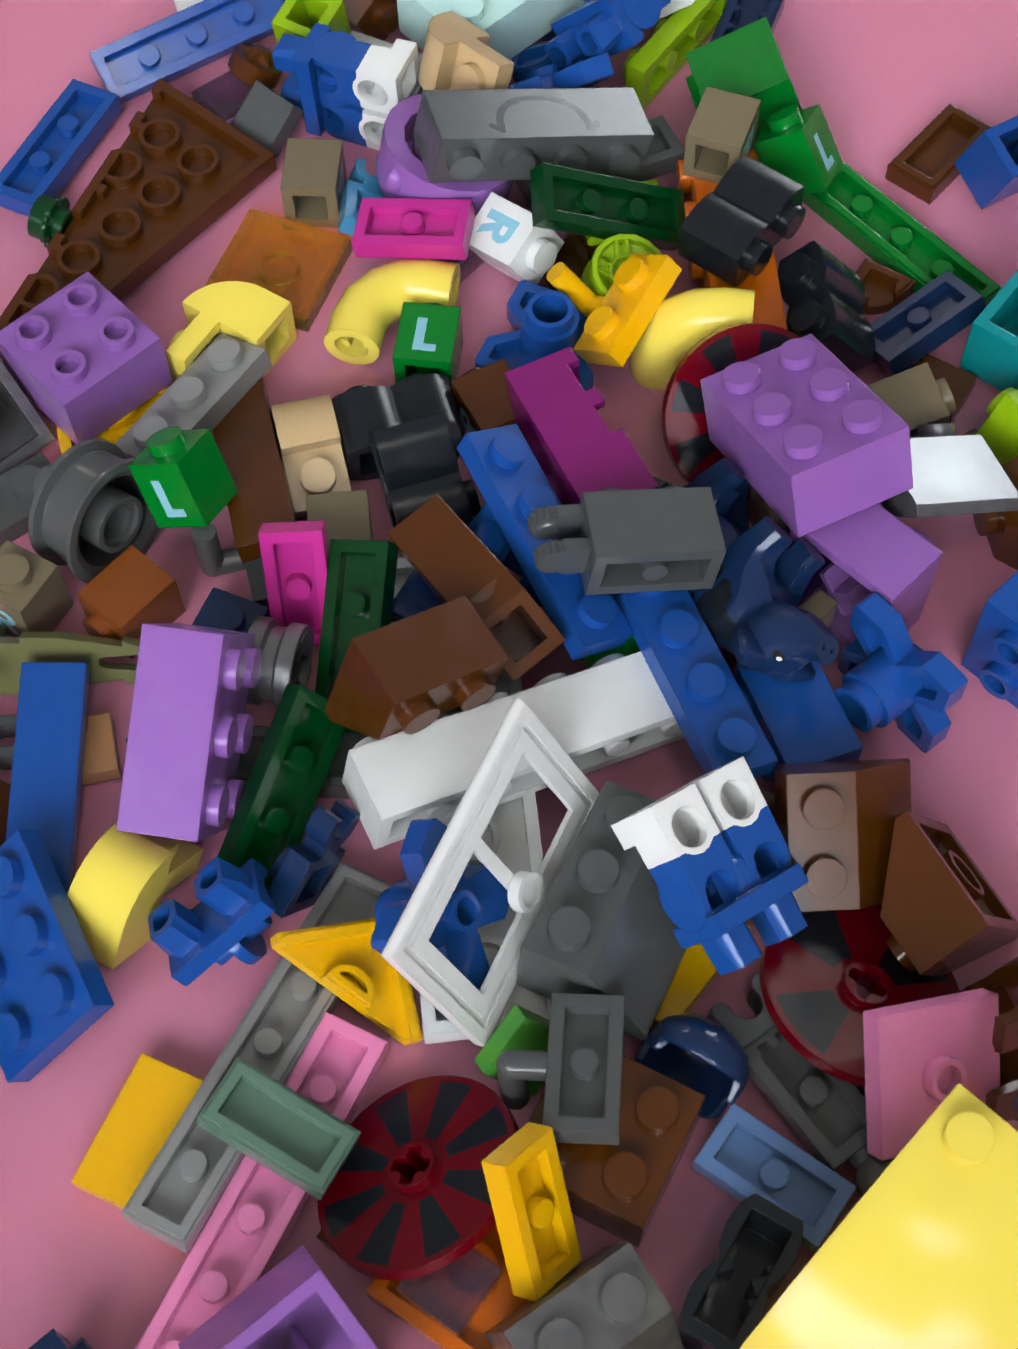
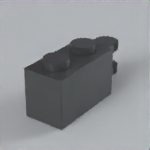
(633, 539)

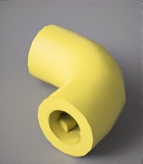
(377, 300)
(681, 325)

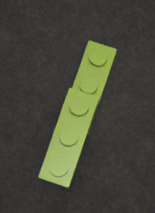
(664, 53)

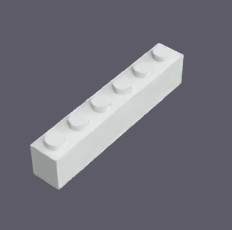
(592, 714)

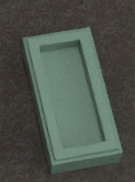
(278, 1128)

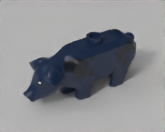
(759, 588)

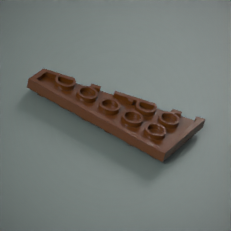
(149, 199)

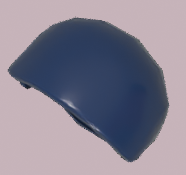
(700, 1056)

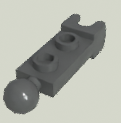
(816, 1106)

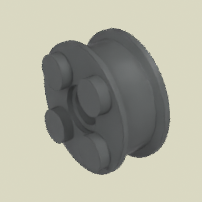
(88, 509)

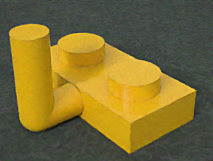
(625, 312)

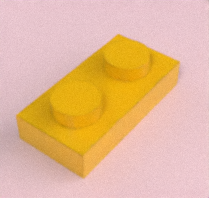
(532, 1210)

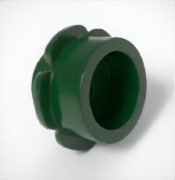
(48, 217)

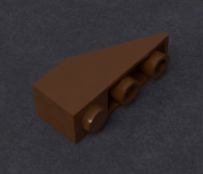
(458, 565)

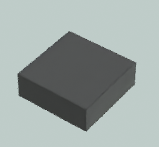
(267, 117)

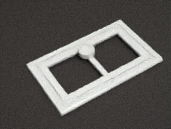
(409, 947)

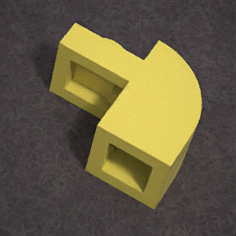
(236, 310)
(121, 887)

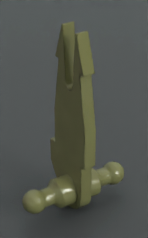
(65, 648)

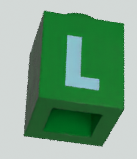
(800, 147)
(428, 340)
(183, 477)

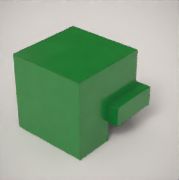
(746, 65)

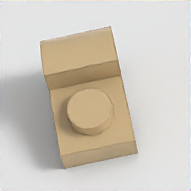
(459, 57)
(310, 449)

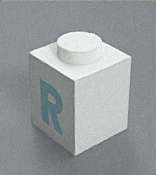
(510, 242)

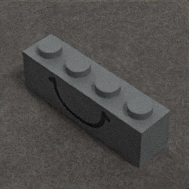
(514, 130)

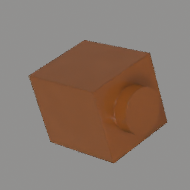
(129, 595)

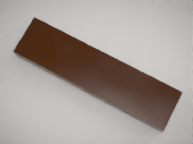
(257, 468)

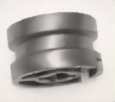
(285, 658)

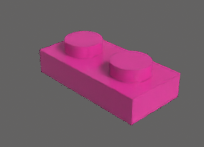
(413, 228)
(295, 571)

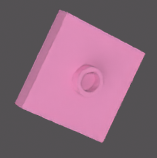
(919, 1056)

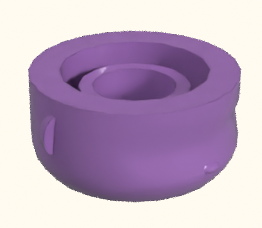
(402, 170)

